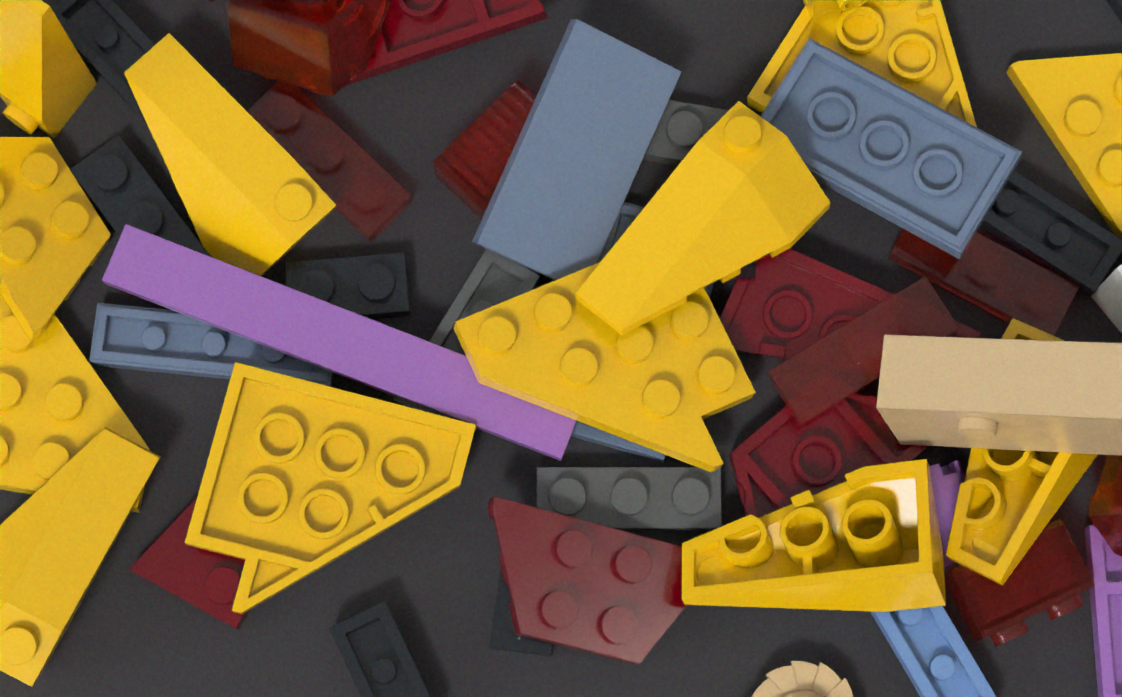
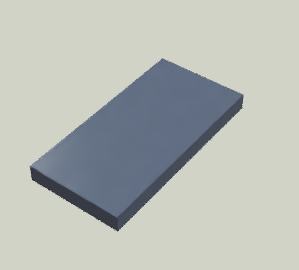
(890, 148)
(577, 153)

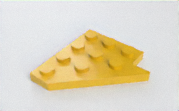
(892, 38)
(635, 385)
(49, 405)
(313, 475)

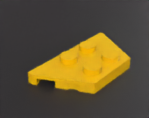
(1082, 114)
(45, 231)

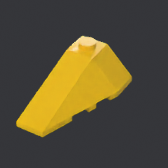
(39, 68)
(232, 175)
(718, 211)
(1009, 496)
(58, 545)
(842, 549)

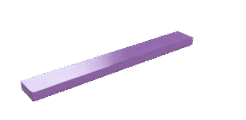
(327, 338)

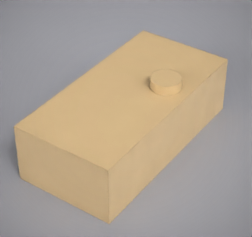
(1002, 393)

